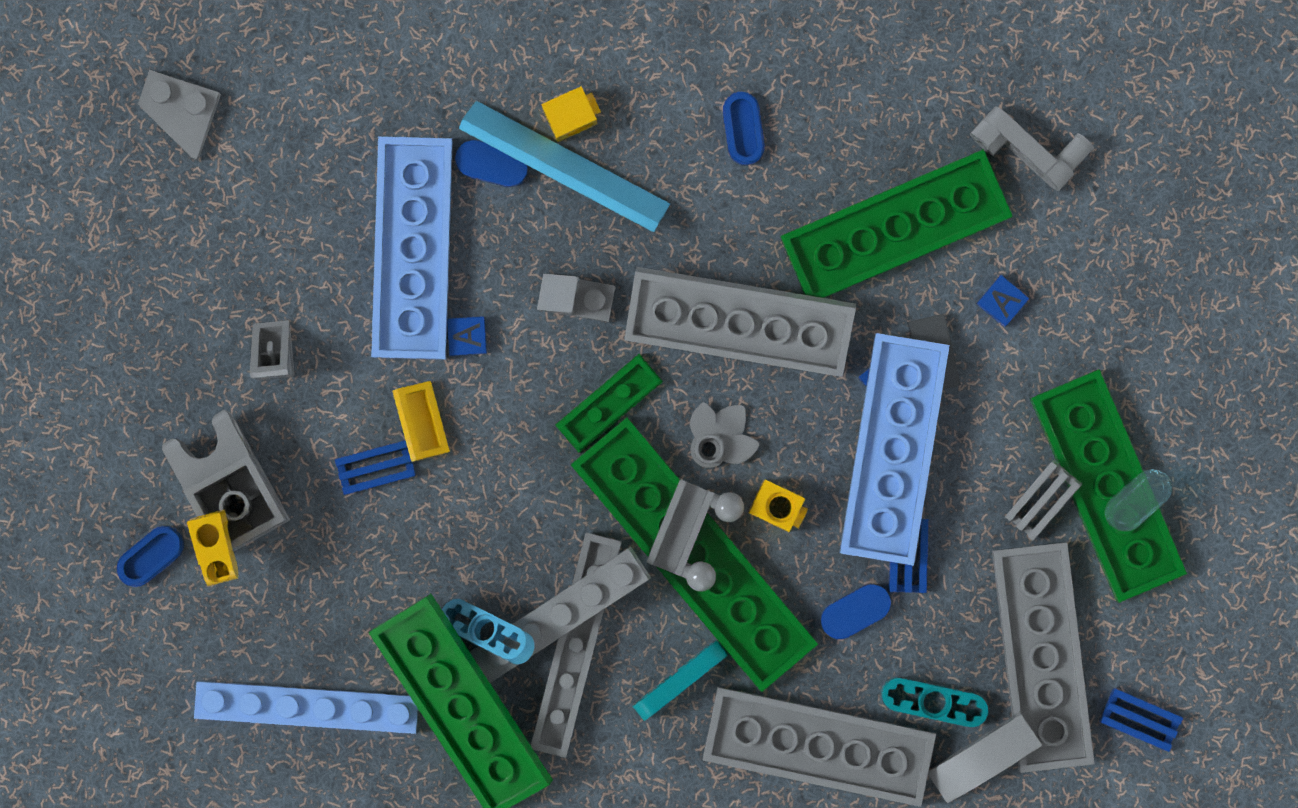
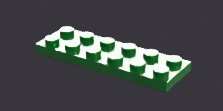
(896, 226)
(1096, 450)
(460, 705)

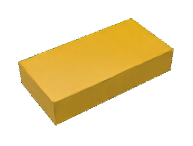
(421, 421)

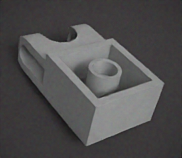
(227, 474)

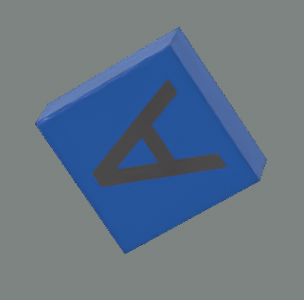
(1002, 301)
(467, 336)

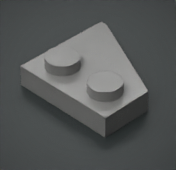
(180, 110)

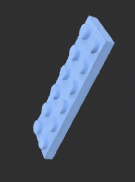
(412, 248)
(894, 449)

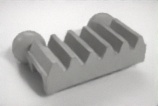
(682, 527)

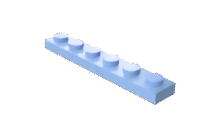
(305, 707)

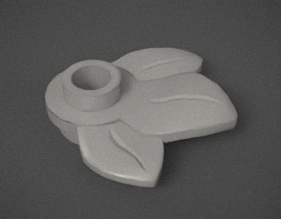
(724, 431)

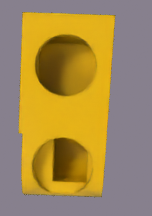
(213, 547)

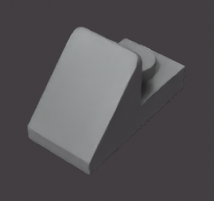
(576, 297)

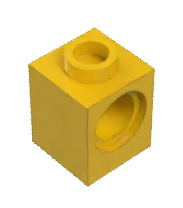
(571, 113)
(766, 494)

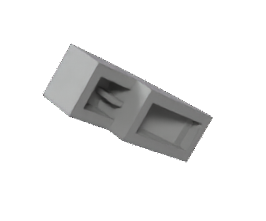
(984, 757)

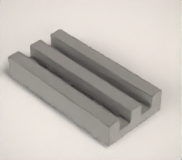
(1023, 523)

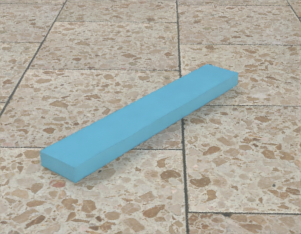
(564, 166)

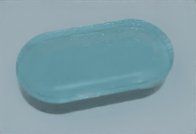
(1138, 500)

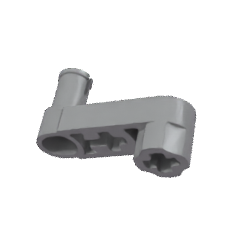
(1000, 129)

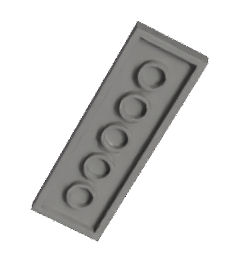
(739, 321)
(1044, 653)
(819, 746)

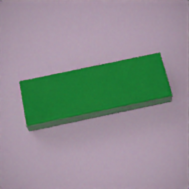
(609, 403)

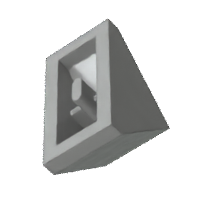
(271, 351)

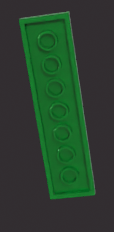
(740, 604)

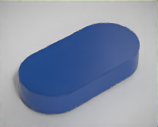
(743, 128)
(489, 164)
(150, 556)
(855, 611)

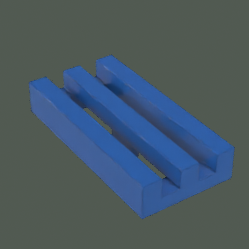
(344, 475)
(922, 573)
(1170, 732)

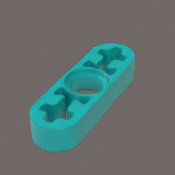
(682, 679)
(963, 699)

